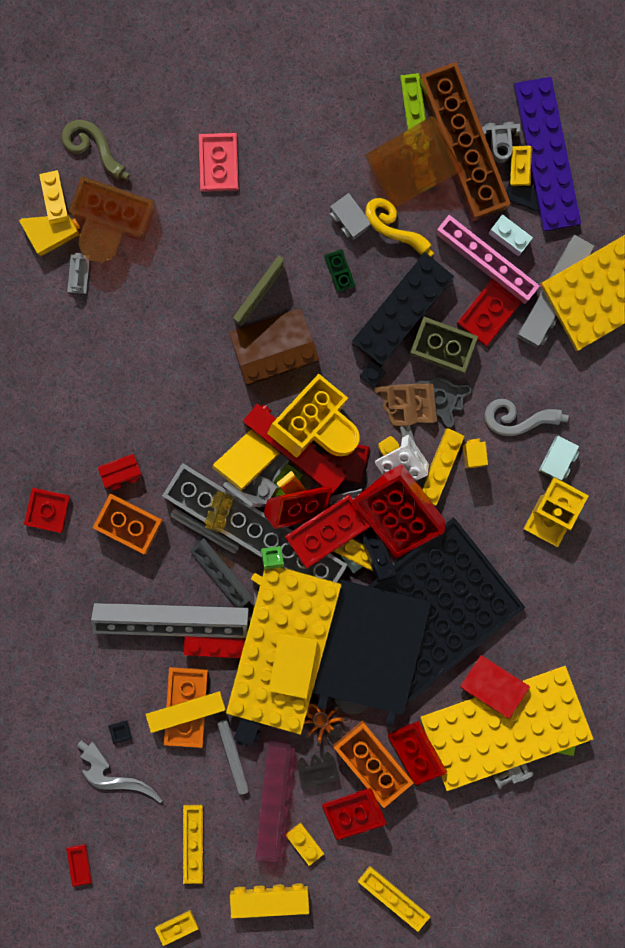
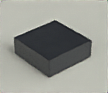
(120, 731)

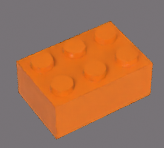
(128, 524)

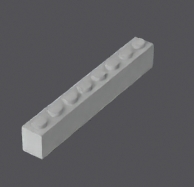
(169, 620)

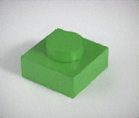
(272, 557)

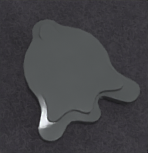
(448, 398)

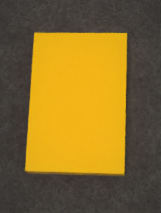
(245, 460)
(293, 665)

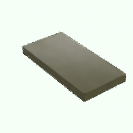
(259, 291)

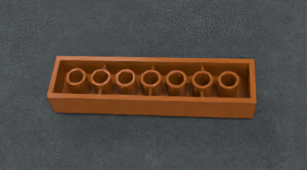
(454, 110)

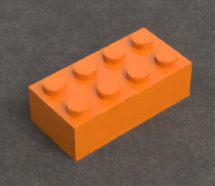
(373, 763)

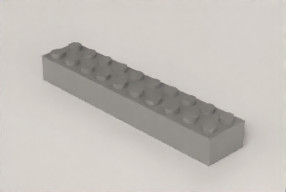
(244, 524)

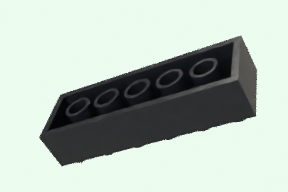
(402, 309)

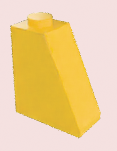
(49, 236)

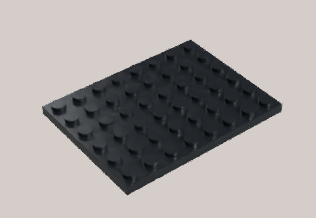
(465, 599)

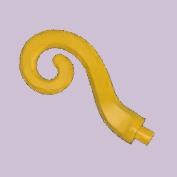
(415, 240)

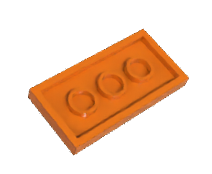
(183, 686)

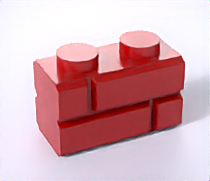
(120, 471)

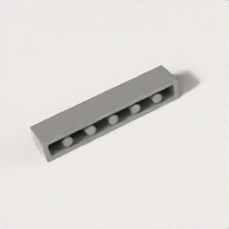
(542, 314)

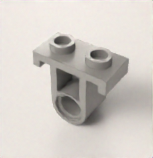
(501, 138)

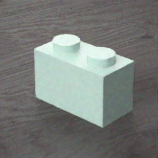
(510, 235)
(559, 458)

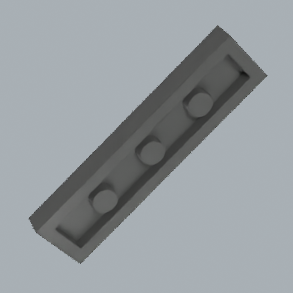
(221, 573)

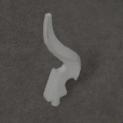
(99, 780)

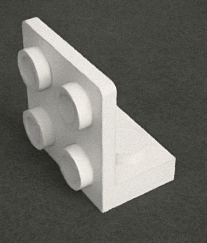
(409, 456)

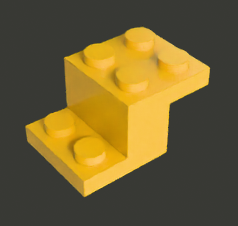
(555, 512)

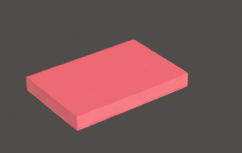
(218, 162)

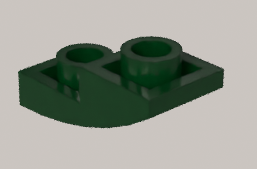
(339, 270)

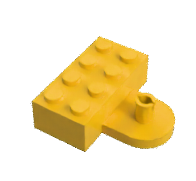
(317, 418)

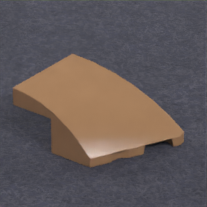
(409, 403)

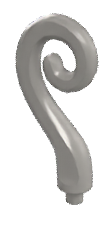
(548, 416)

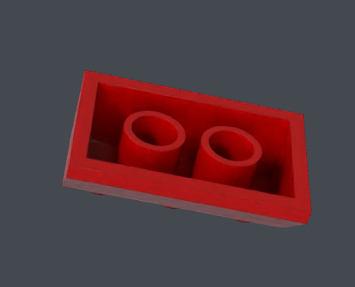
(297, 506)

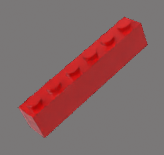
(311, 462)

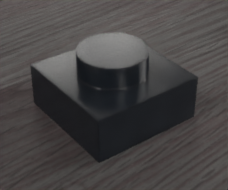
(372, 374)

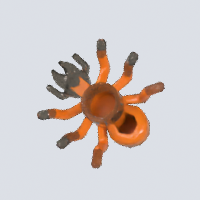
(321, 720)

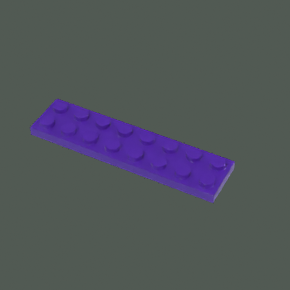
(549, 155)

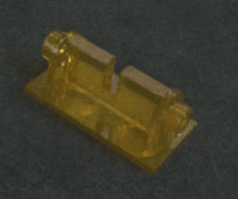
(217, 520)

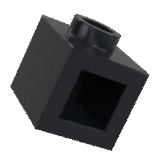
(247, 732)

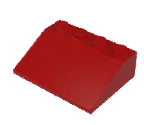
(400, 511)

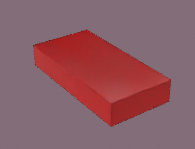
(79, 865)

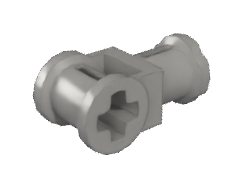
(513, 774)

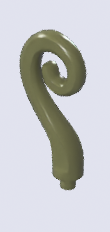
(109, 163)

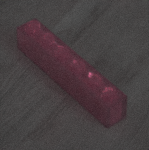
(273, 801)

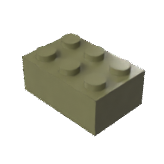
(443, 345)

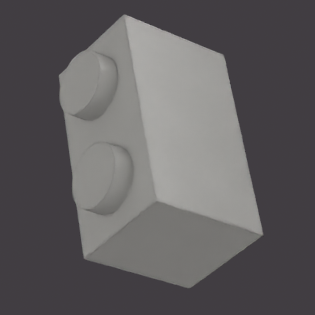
(349, 216)

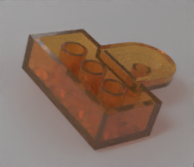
(107, 217)

